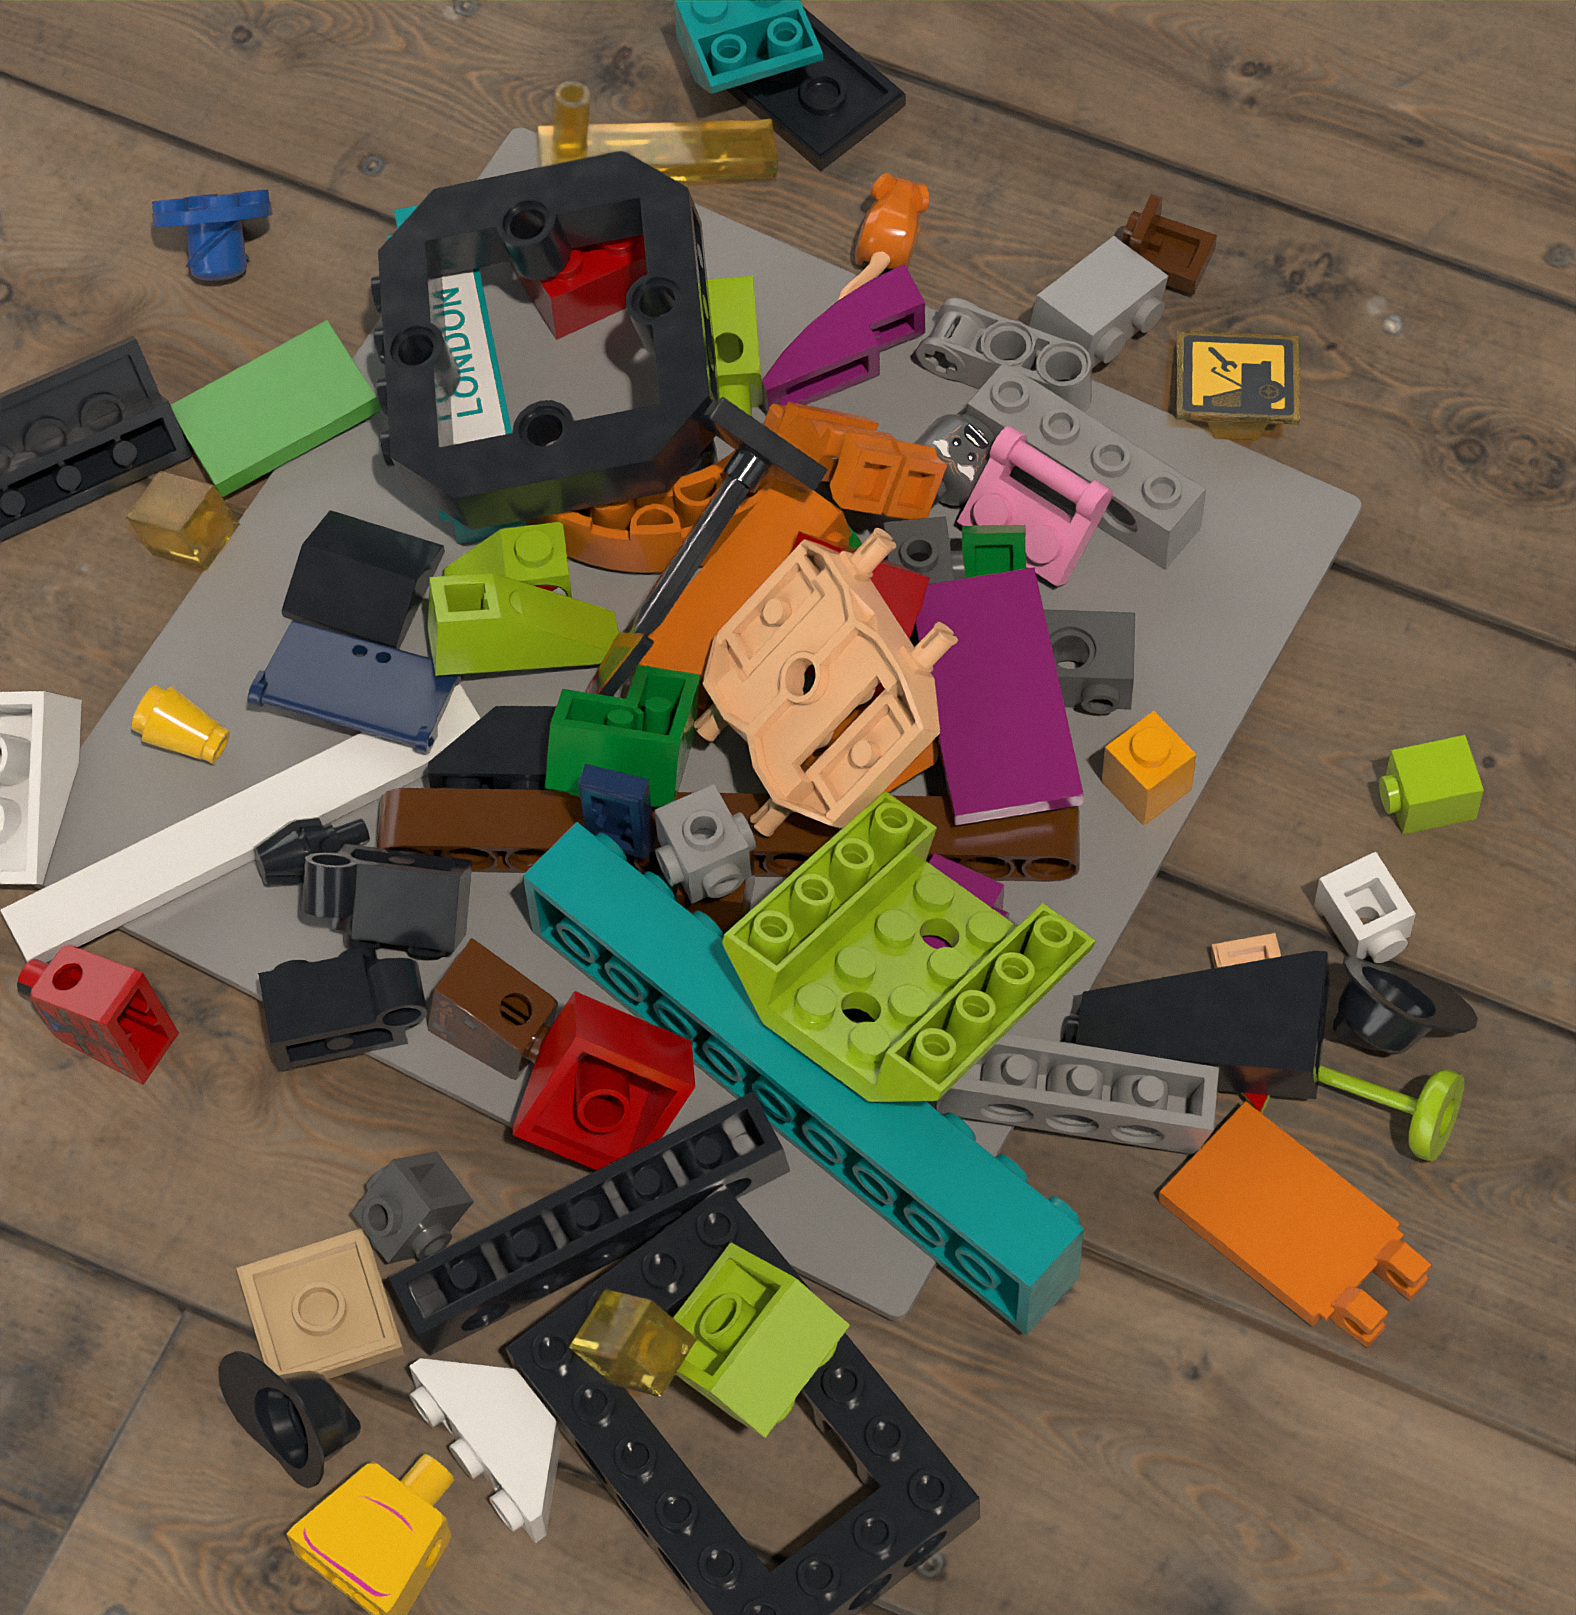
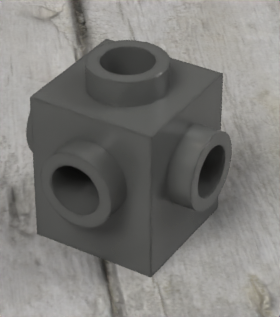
(925, 548)
(412, 1207)

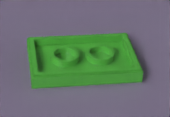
(275, 408)

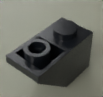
(497, 752)

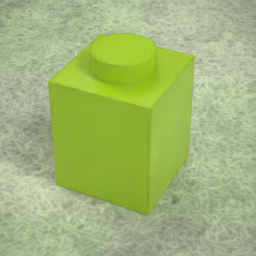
(1432, 785)

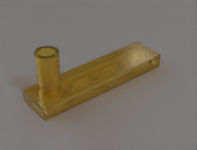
(675, 148)

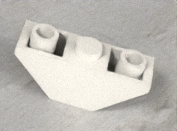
(497, 1433)

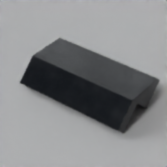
(82, 435)

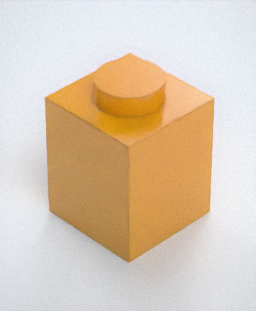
(1148, 768)

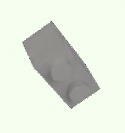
(1102, 301)

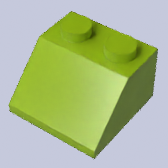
(755, 1338)

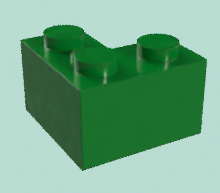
(635, 735)

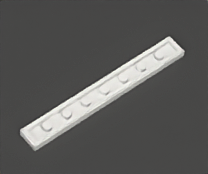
(221, 837)

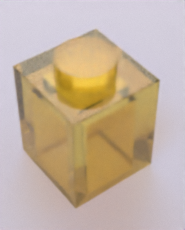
(183, 520)
(633, 1343)

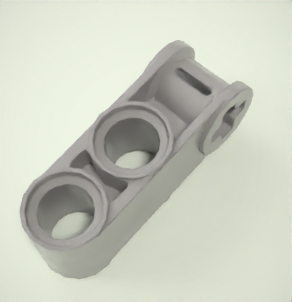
(982, 341)

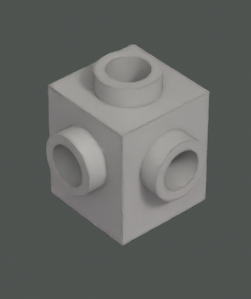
(703, 845)

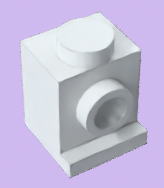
(1369, 892)

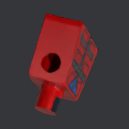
(100, 1010)

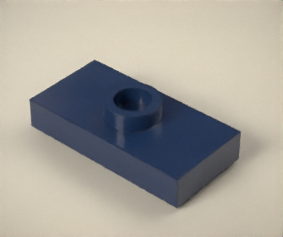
(618, 808)

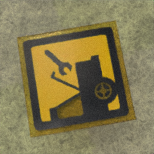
(1238, 381)

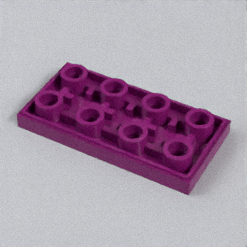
(999, 699)

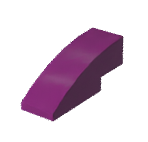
(846, 340)

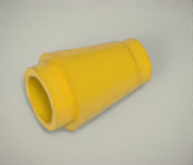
(179, 725)

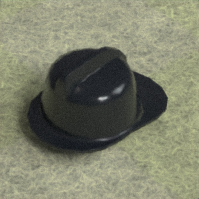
(1396, 1007)
(289, 1415)

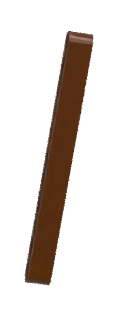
(517, 827)

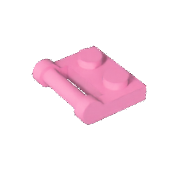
(1052, 535)

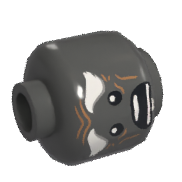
(965, 447)

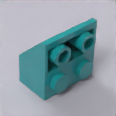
(743, 40)

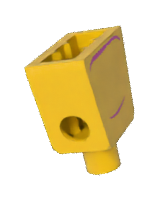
(378, 1535)

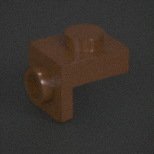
(1170, 245)

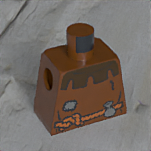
(491, 1011)

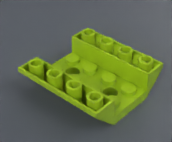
(851, 937)

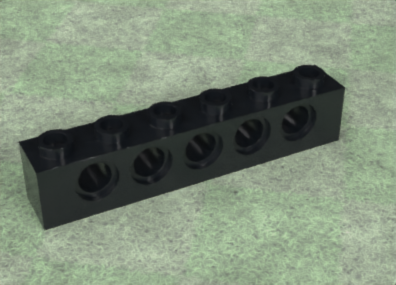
(587, 1224)

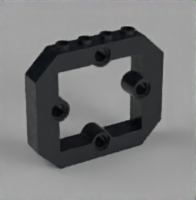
(535, 223)

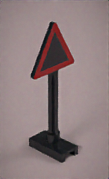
(756, 454)

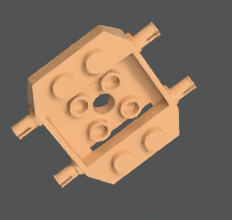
(827, 615)

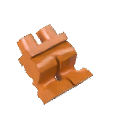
(864, 466)

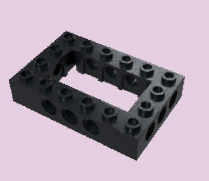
(916, 1494)

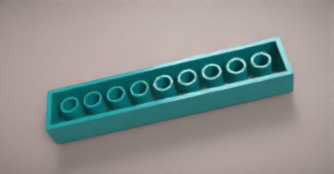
(894, 1156)

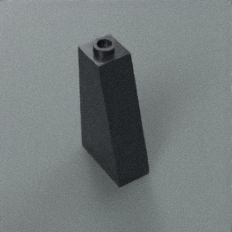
(1247, 1018)

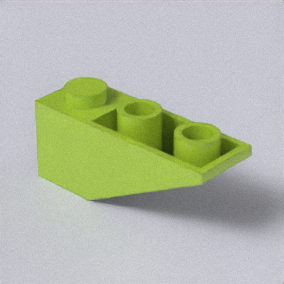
(511, 625)

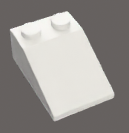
(35, 779)

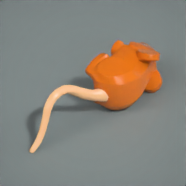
(889, 228)

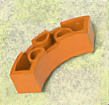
(649, 529)

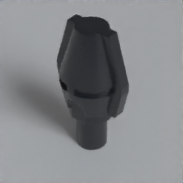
(284, 852)

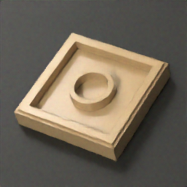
(321, 1308)

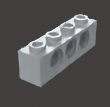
(1151, 502)
(1089, 1093)

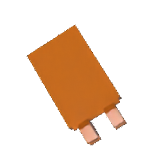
(1294, 1224)

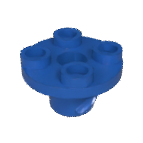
(214, 229)

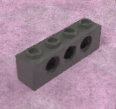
(1104, 648)

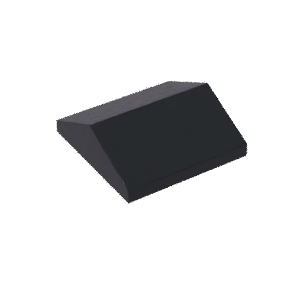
(361, 579)

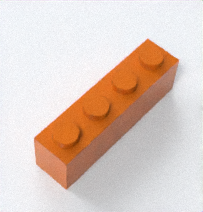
(736, 573)

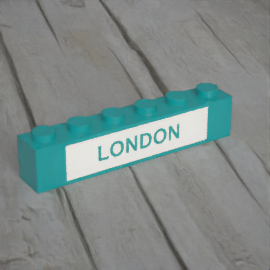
(479, 400)

